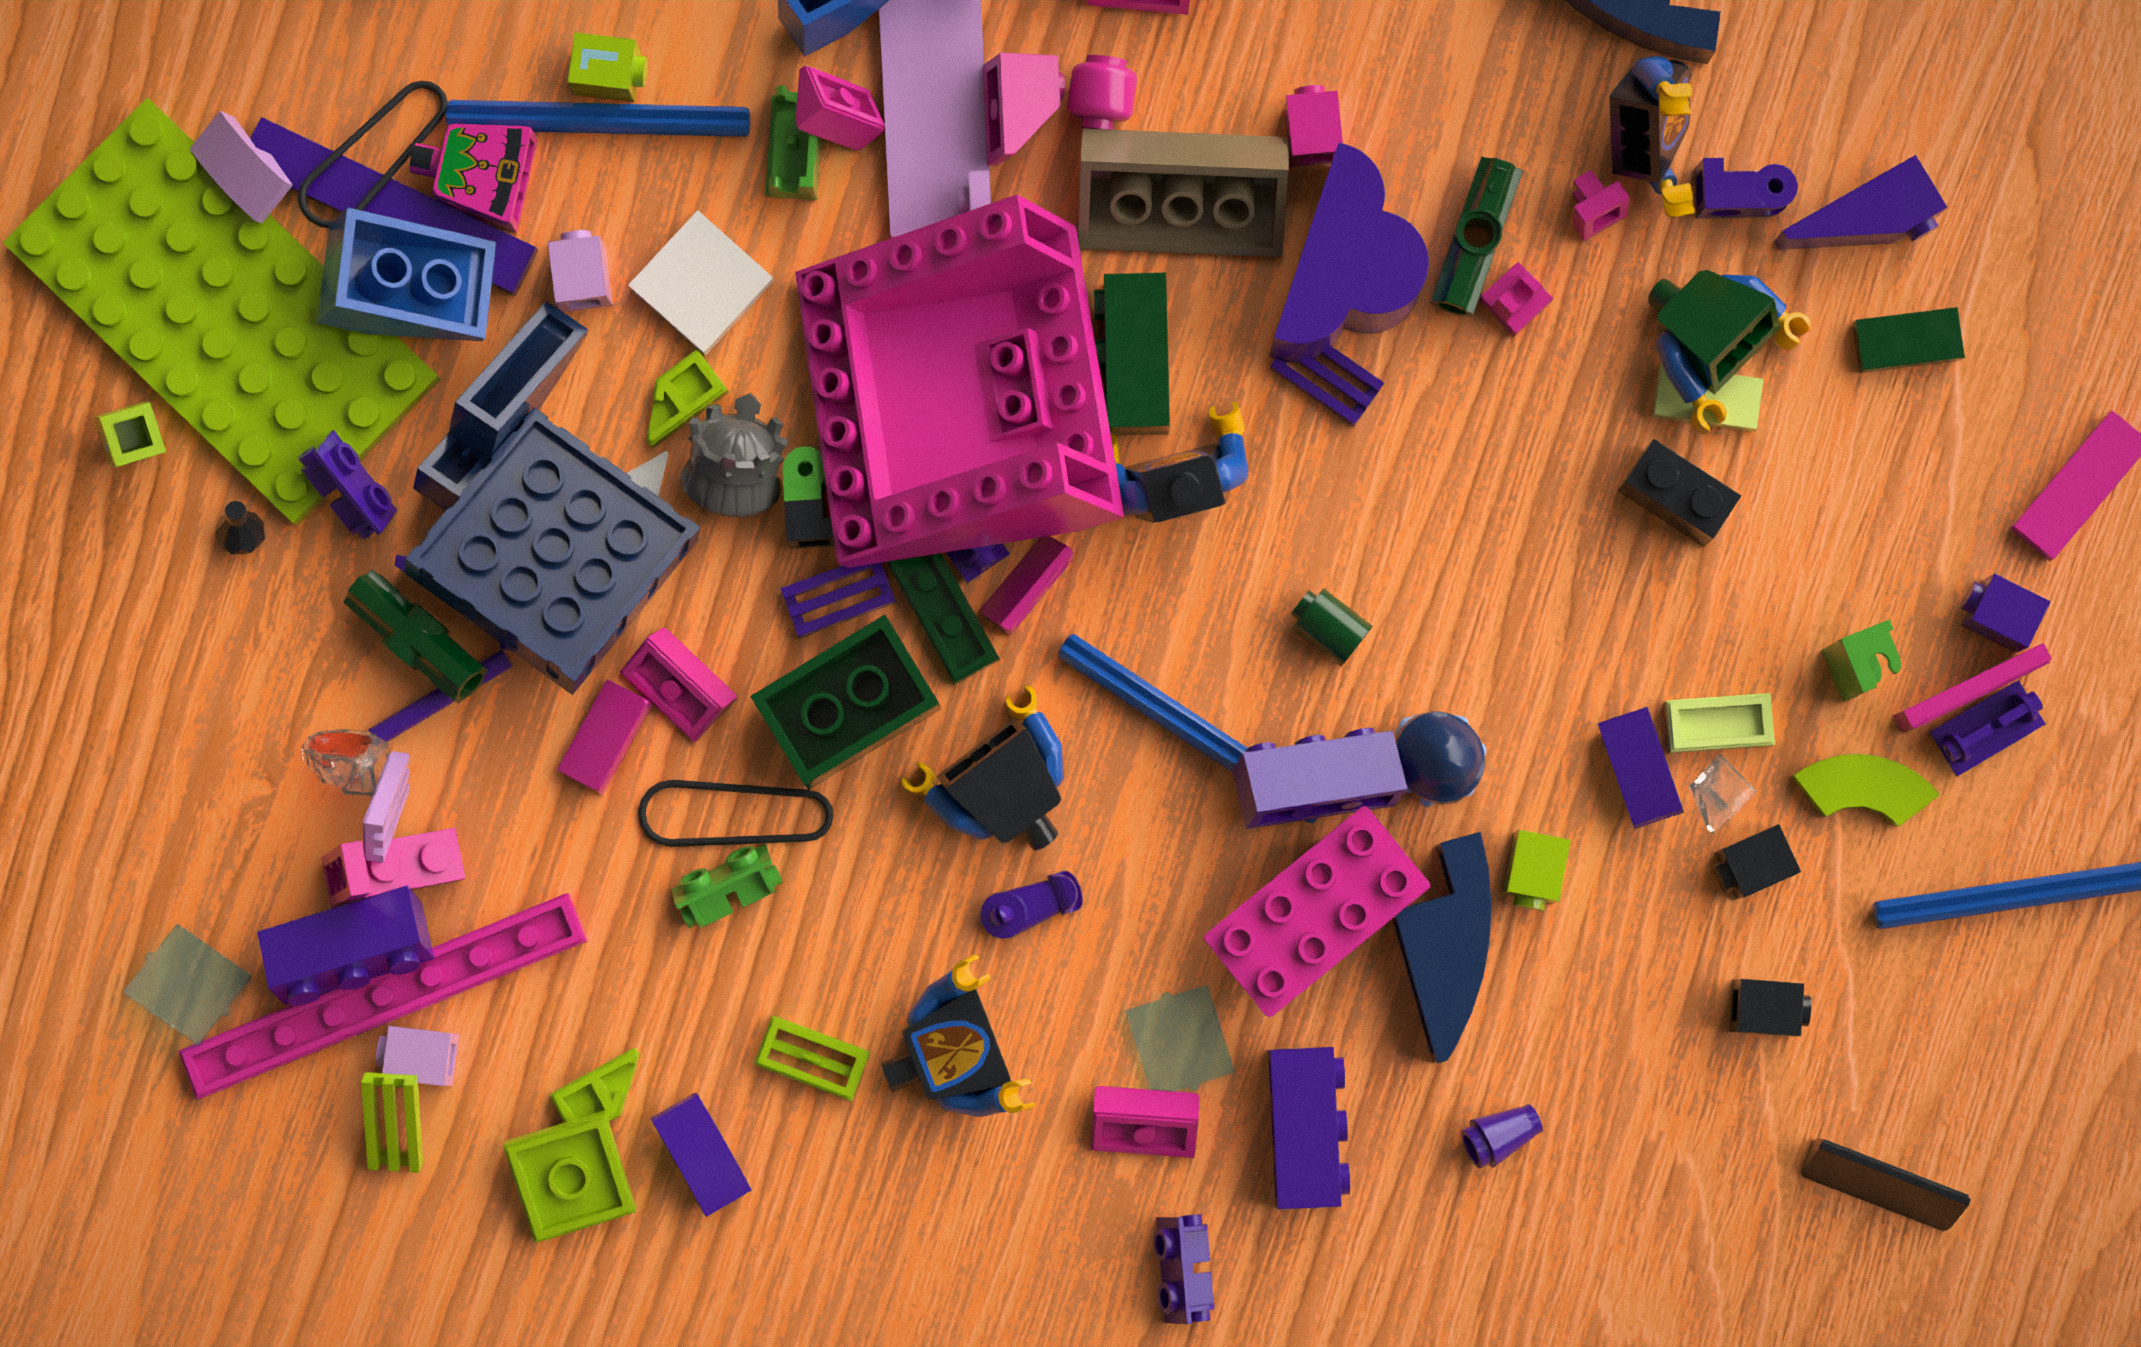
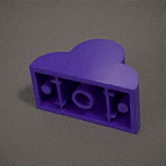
(1355, 267)

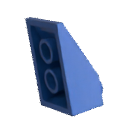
(405, 279)

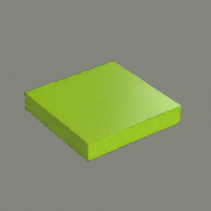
(570, 1176)

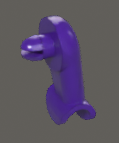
(1024, 907)

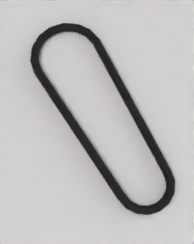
(359, 133)
(739, 839)

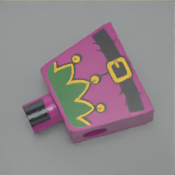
(480, 170)

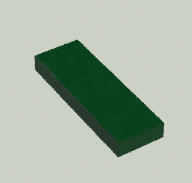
(945, 615)

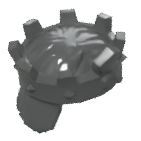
(734, 460)

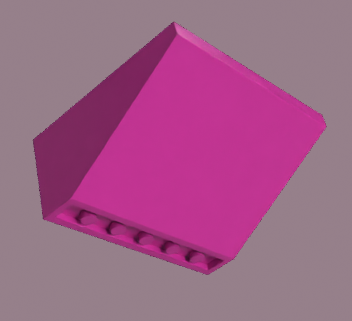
(958, 387)

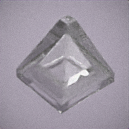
(1720, 793)

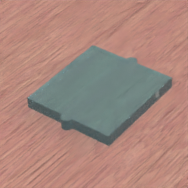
(187, 984)
(1180, 1040)

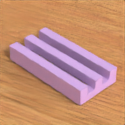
(386, 807)

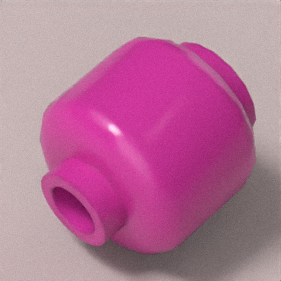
(1102, 91)

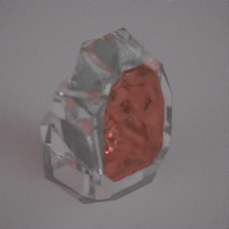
(346, 759)

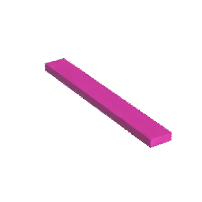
(344, 1014)

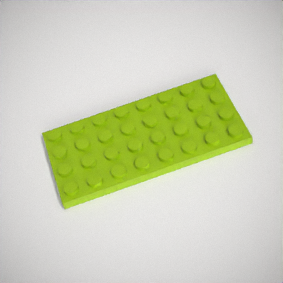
(214, 309)

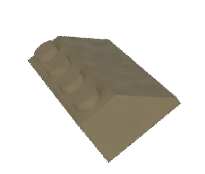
(1183, 192)

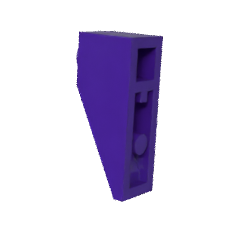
(1875, 213)

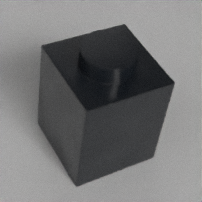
(1755, 863)
(1769, 1007)

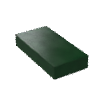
(1908, 340)

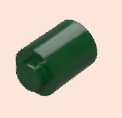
(1330, 625)

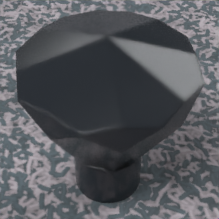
(239, 529)

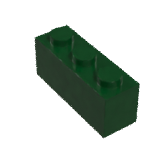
(1134, 352)

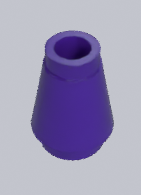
(1499, 1135)

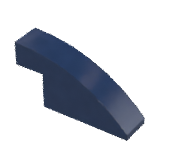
(1657, 25)
(499, 402)
(1448, 944)

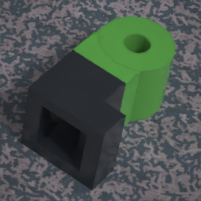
(804, 500)

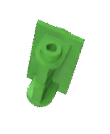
(707, 890)

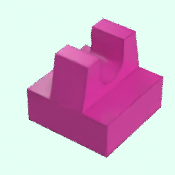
(1597, 206)
(1516, 299)

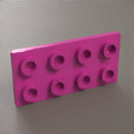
(1316, 911)

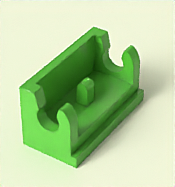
(791, 152)
(1854, 660)

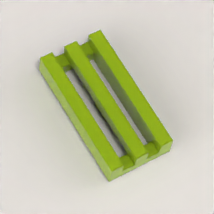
(854, 1073)
(392, 1156)

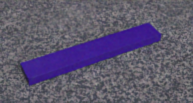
(348, 182)

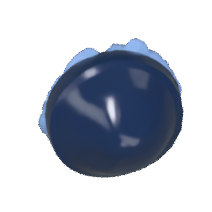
(1440, 757)

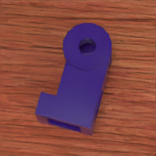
(1742, 192)

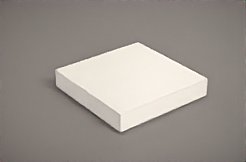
(701, 282)

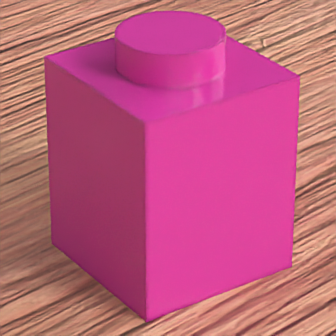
(1312, 125)

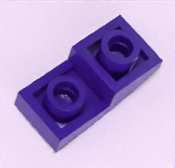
(1640, 767)
(701, 1154)

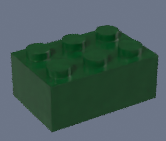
(846, 702)

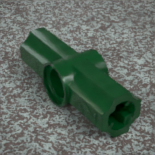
(1487, 208)
(415, 636)

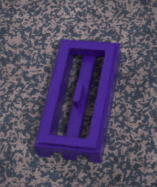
(1318, 394)
(797, 610)

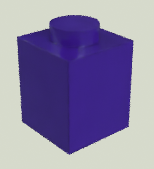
(2003, 612)

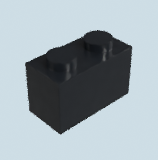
(1679, 493)

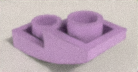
(240, 168)

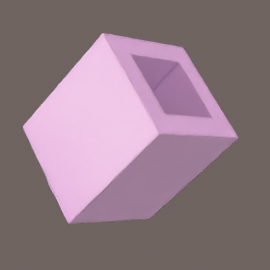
(580, 271)
(419, 1053)

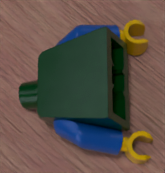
(1714, 330)

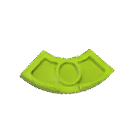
(1865, 783)

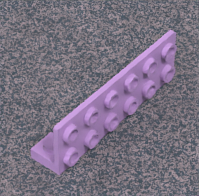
(933, 110)

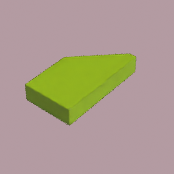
(682, 395)
(598, 1090)

